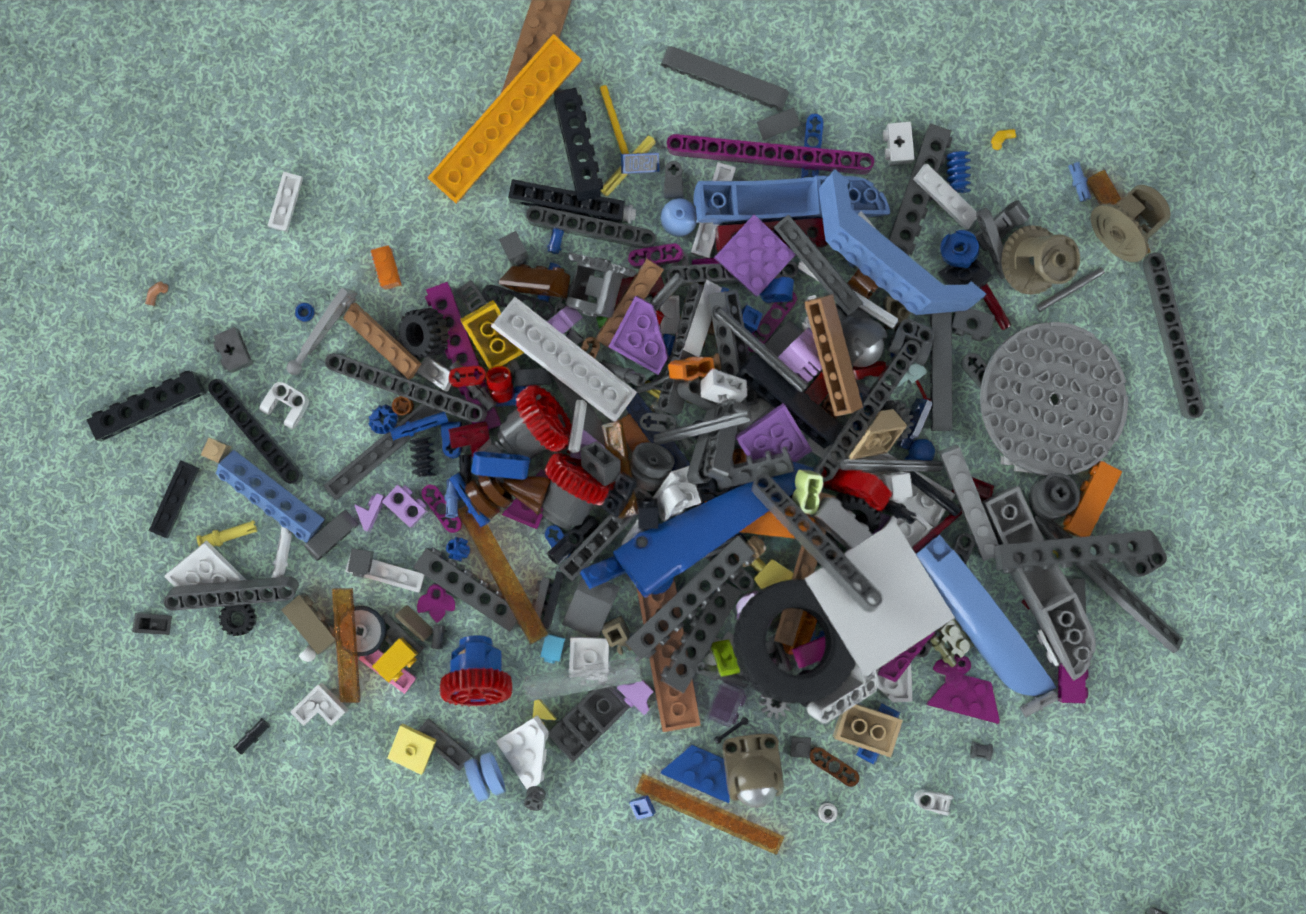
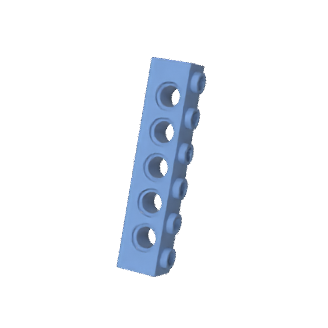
(267, 487)

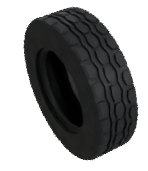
(755, 660)

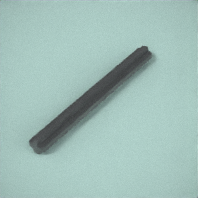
(761, 350)
(702, 427)
(891, 465)

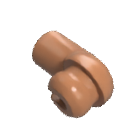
(154, 290)

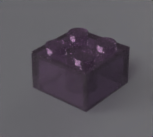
(726, 703)

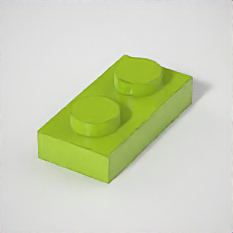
(725, 657)

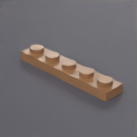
(638, 287)
(382, 341)

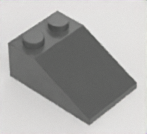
(590, 608)

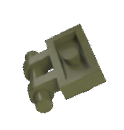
(957, 640)

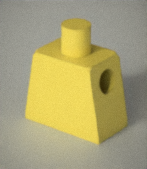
(770, 573)

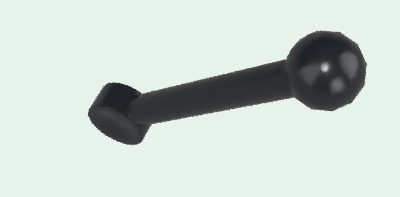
(744, 721)

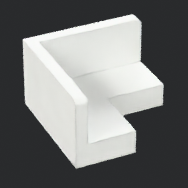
(319, 701)

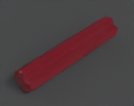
(995, 308)

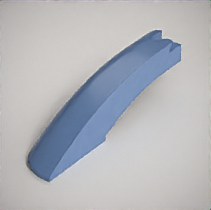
(775, 199)
(984, 621)

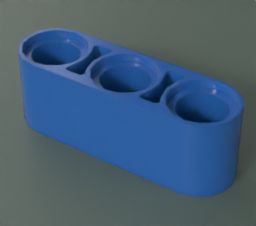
(500, 465)

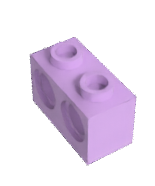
(402, 509)

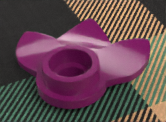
(436, 605)
(953, 674)

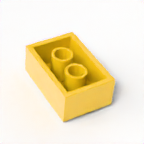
(491, 345)

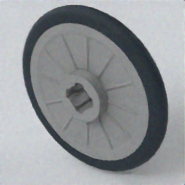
(373, 633)

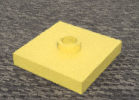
(412, 749)

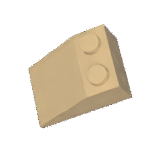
(880, 435)
(868, 729)

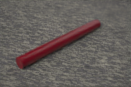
(934, 532)

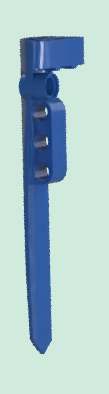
(694, 534)

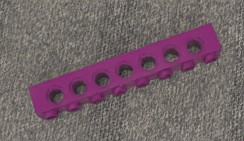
(444, 293)

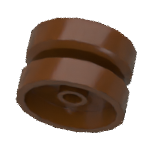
(488, 495)

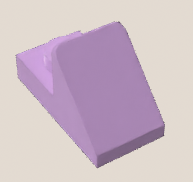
(565, 319)
(369, 516)

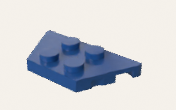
(700, 771)

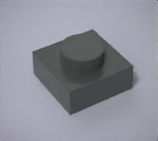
(800, 747)

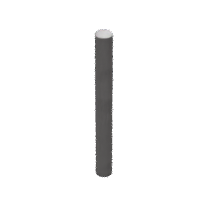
(1070, 289)

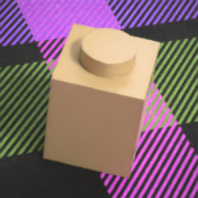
(215, 450)

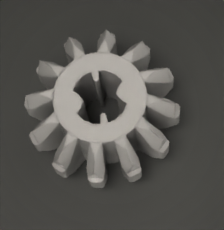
(773, 709)

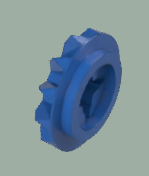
(389, 422)

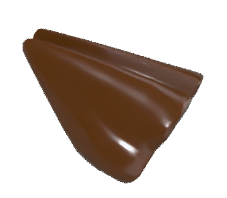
(528, 491)

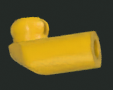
(1000, 137)

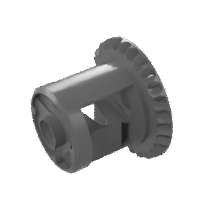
(604, 288)

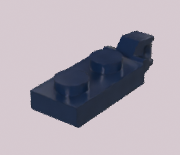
(920, 411)

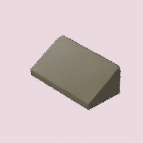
(414, 623)

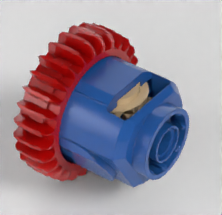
(476, 674)

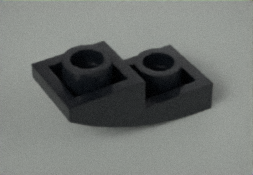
(620, 495)

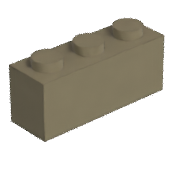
(310, 623)

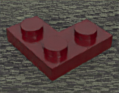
(474, 435)

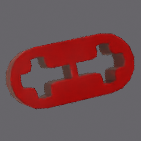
(466, 371)

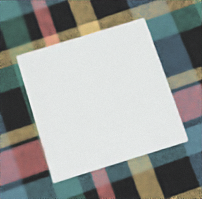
(908, 608)

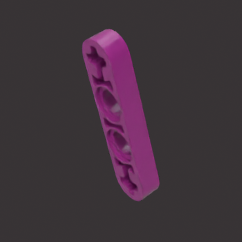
(773, 323)

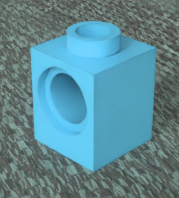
(552, 648)

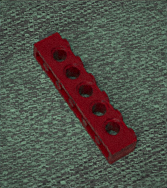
(725, 232)

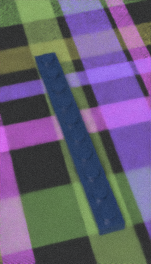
(637, 408)

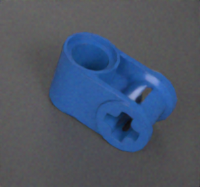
(778, 290)
(446, 440)

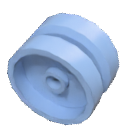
(484, 776)

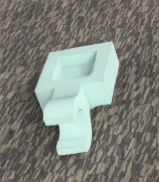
(913, 374)

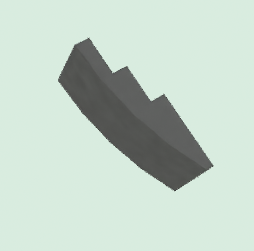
(587, 721)

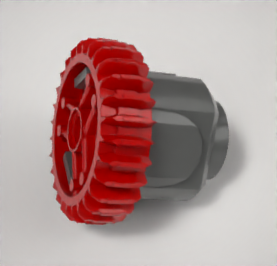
(535, 424)
(570, 492)

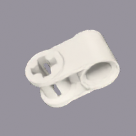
(672, 502)
(937, 801)

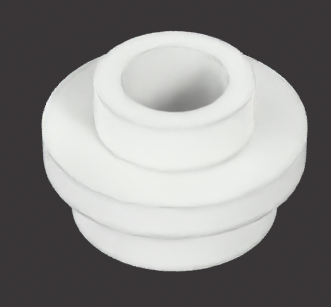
(629, 214)
(832, 816)

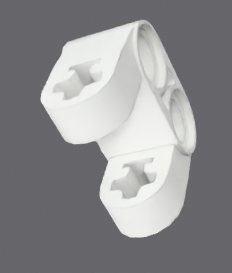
(273, 397)

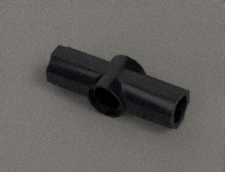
(565, 547)

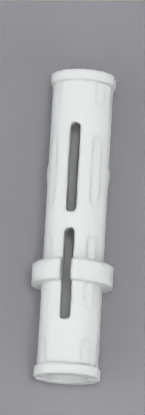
(282, 553)

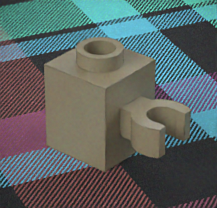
(616, 633)

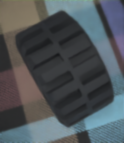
(424, 332)
(870, 518)

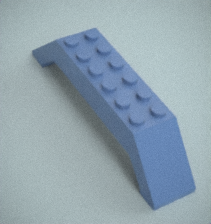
(885, 261)

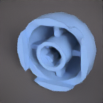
(679, 217)

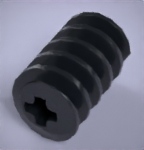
(422, 457)

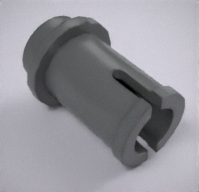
(438, 636)

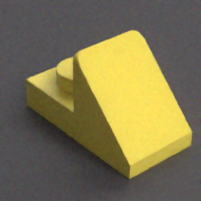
(542, 711)

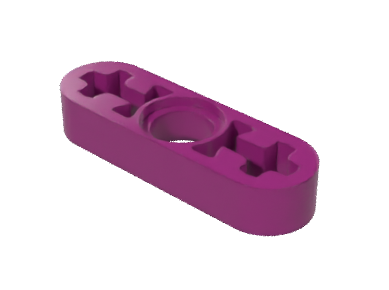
(668, 249)
(437, 494)

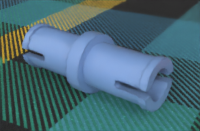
(1080, 182)
(451, 500)

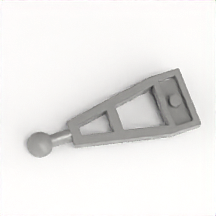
(342, 300)

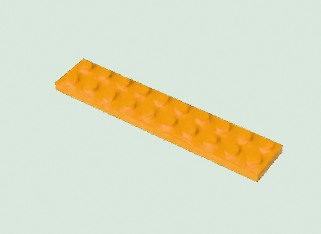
(504, 118)

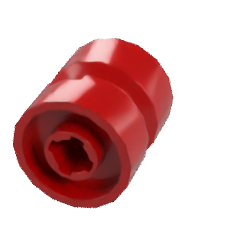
(500, 384)

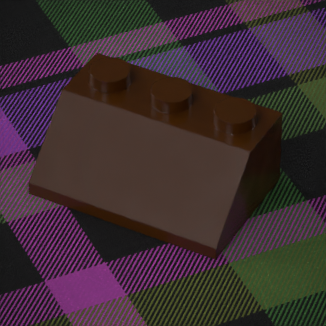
(536, 280)

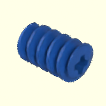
(957, 171)

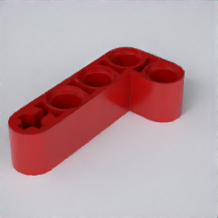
(860, 485)

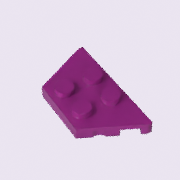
(969, 697)

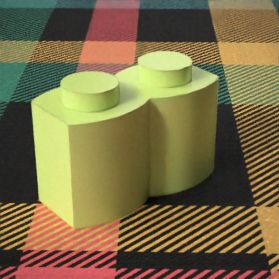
(808, 487)

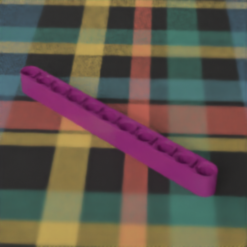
(778, 149)

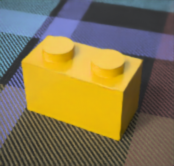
(395, 660)

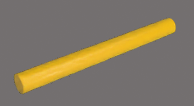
(614, 120)

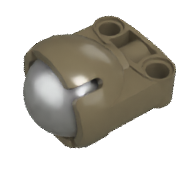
(753, 769)

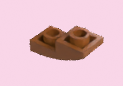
(632, 432)

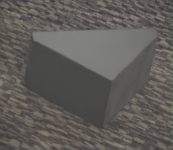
(151, 623)

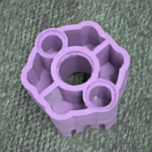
(802, 356)

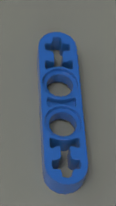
(804, 173)

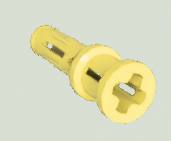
(217, 537)

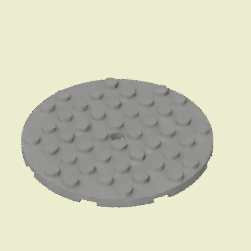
(1019, 408)

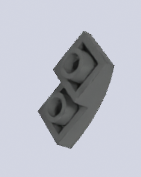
(778, 123)

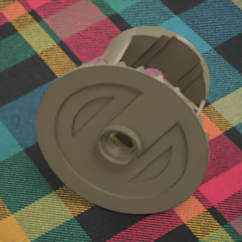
(1118, 226)
(1054, 259)

